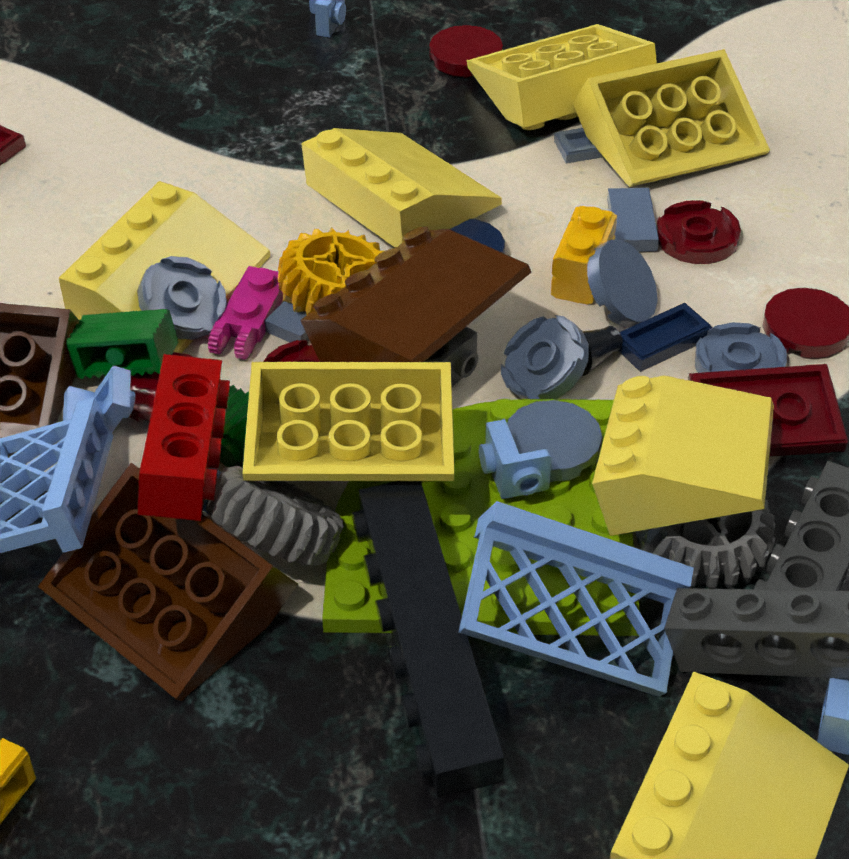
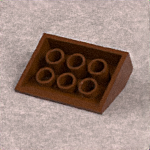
(411, 299)
(33, 365)
(166, 589)

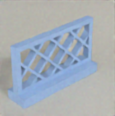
(70, 482)
(575, 554)

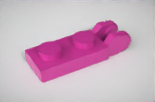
(246, 312)

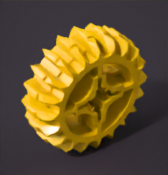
(321, 264)

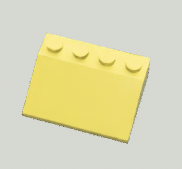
(546, 75)
(670, 118)
(391, 182)
(158, 226)
(349, 422)
(681, 454)
(731, 784)

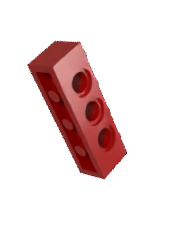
(183, 438)

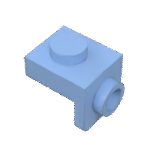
(327, 15)
(112, 395)
(513, 472)

